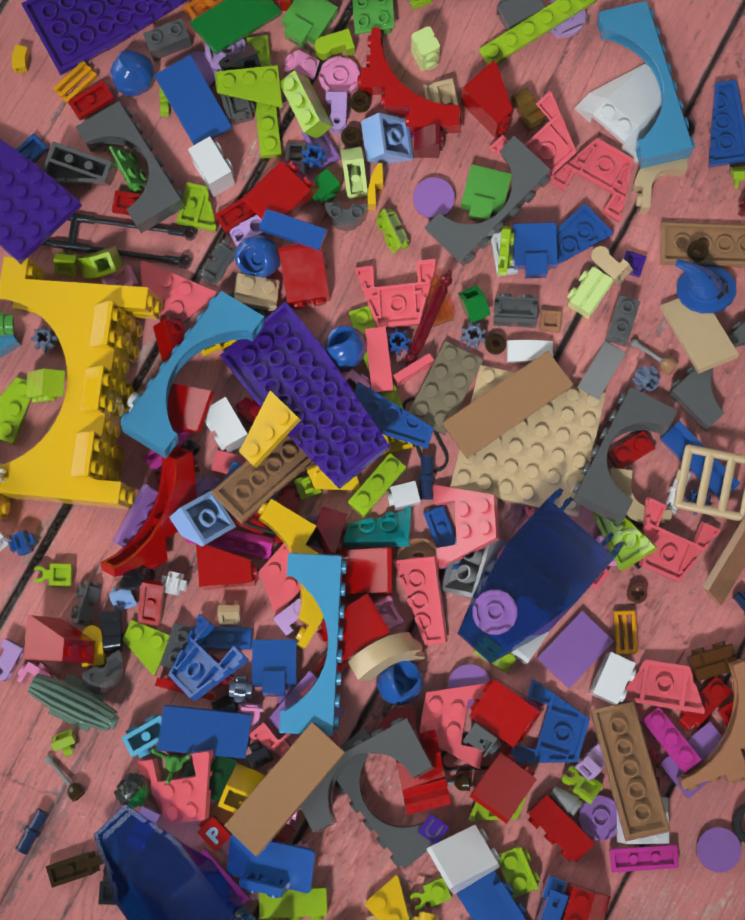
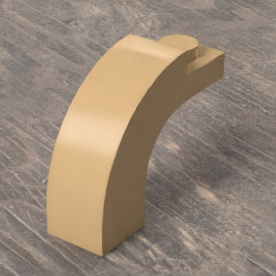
(648, 175)
(622, 479)
(384, 653)

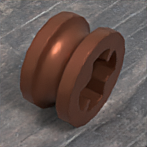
(631, 589)

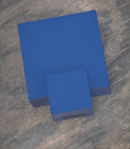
(535, 248)
(274, 666)
(553, 899)

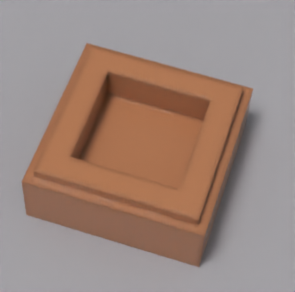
(550, 321)

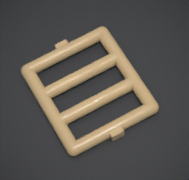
(700, 506)

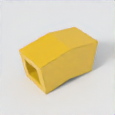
(20, 59)

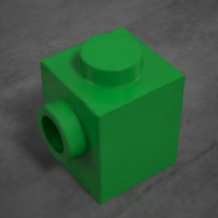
(328, 187)
(474, 304)

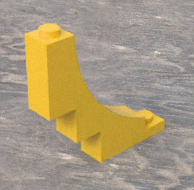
(295, 533)

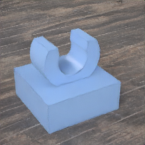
(122, 599)

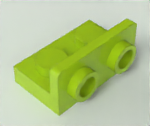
(517, 871)

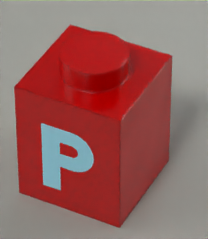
(214, 832)

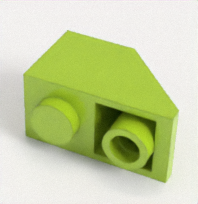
(100, 263)

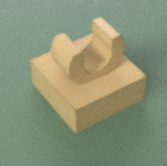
(229, 613)

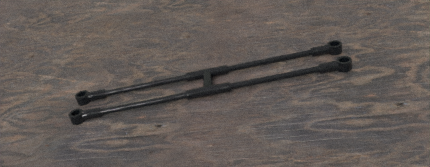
(71, 244)

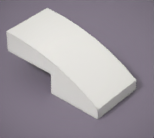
(527, 350)

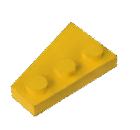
(268, 430)

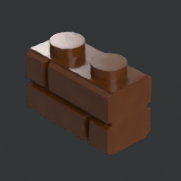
(711, 662)

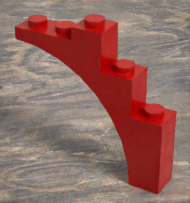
(397, 98)
(149, 544)

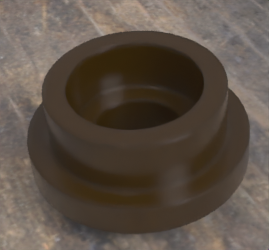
(360, 96)
(351, 131)
(697, 245)
(495, 350)

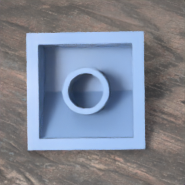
(386, 139)
(202, 520)

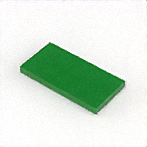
(233, 21)

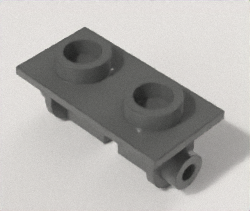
(213, 271)
(85, 595)
(176, 642)

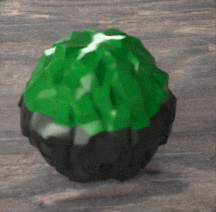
(132, 790)

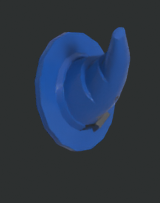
(705, 287)

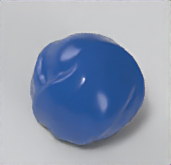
(132, 73)
(257, 256)
(345, 347)
(400, 683)

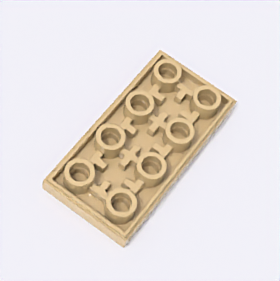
(699, 336)

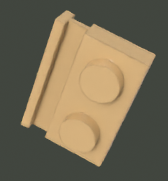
(442, 92)
(256, 292)

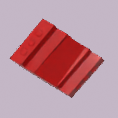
(429, 789)

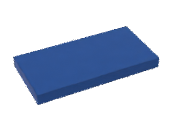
(192, 100)
(204, 729)

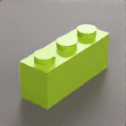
(305, 104)
(45, 385)
(377, 486)
(295, 905)

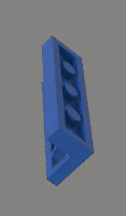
(677, 439)

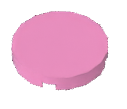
(339, 75)

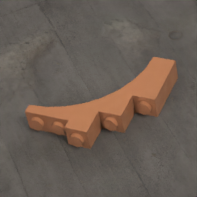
(727, 756)

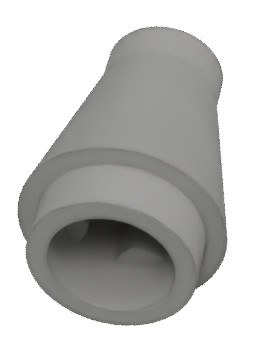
(566, 801)

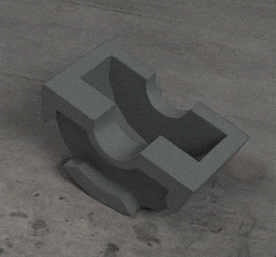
(346, 219)
(106, 678)

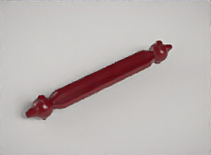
(429, 318)

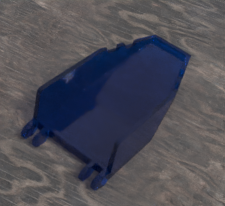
(544, 572)
(161, 875)

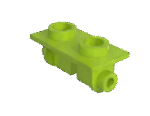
(388, 222)

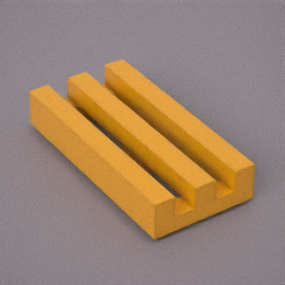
(69, 77)
(624, 613)

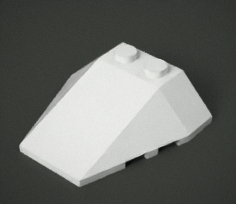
(625, 107)

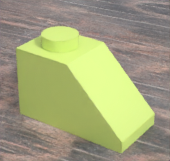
(354, 172)

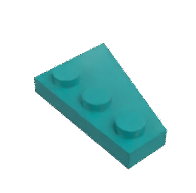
(385, 531)

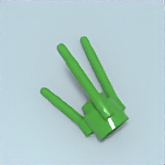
(173, 762)

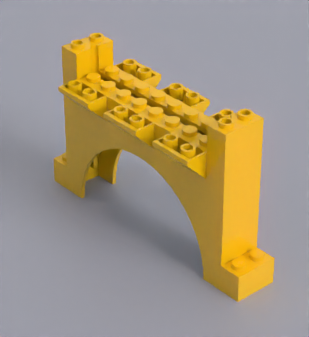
(99, 340)

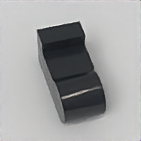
(244, 59)
(112, 631)

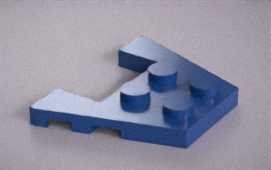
(196, 669)
(561, 731)

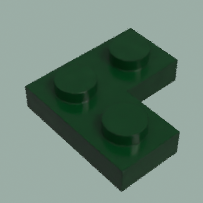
(221, 771)

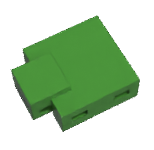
(308, 20)
(485, 192)

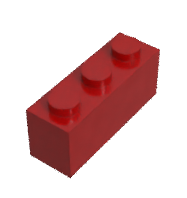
(559, 828)

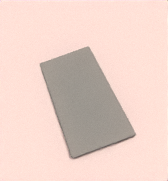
(601, 370)

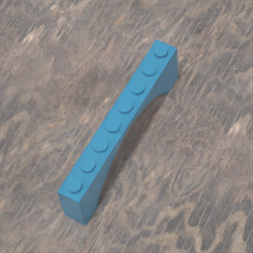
(634, 29)
(222, 322)
(323, 579)

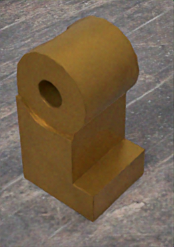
(527, 109)

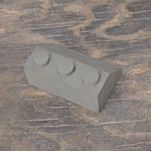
(465, 579)

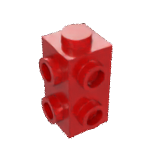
(168, 334)

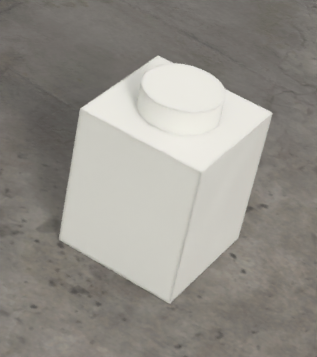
(404, 495)

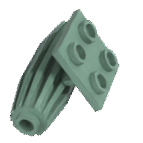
(73, 702)

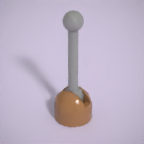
(667, 364)

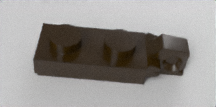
(73, 868)

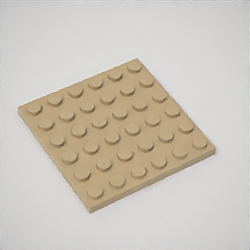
(536, 454)

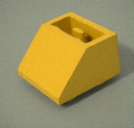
(239, 787)

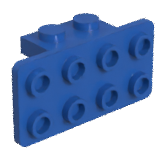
(274, 870)
(491, 900)

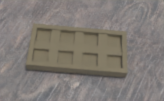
(445, 386)

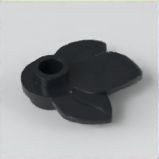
(133, 578)

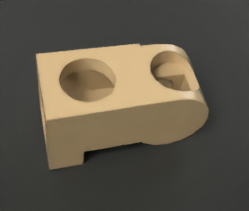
(609, 266)

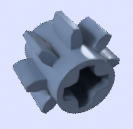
(469, 331)
(40, 343)
(647, 378)
(240, 689)

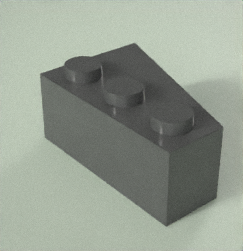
(76, 167)

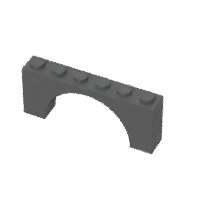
(115, 127)
(466, 239)
(695, 391)
(598, 489)
(397, 741)
(402, 841)

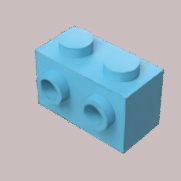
(141, 739)

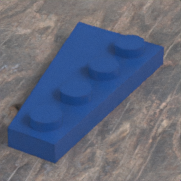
(727, 126)
(580, 233)
(392, 419)

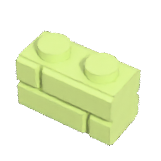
(425, 49)
(590, 292)

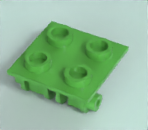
(373, 14)
(128, 165)

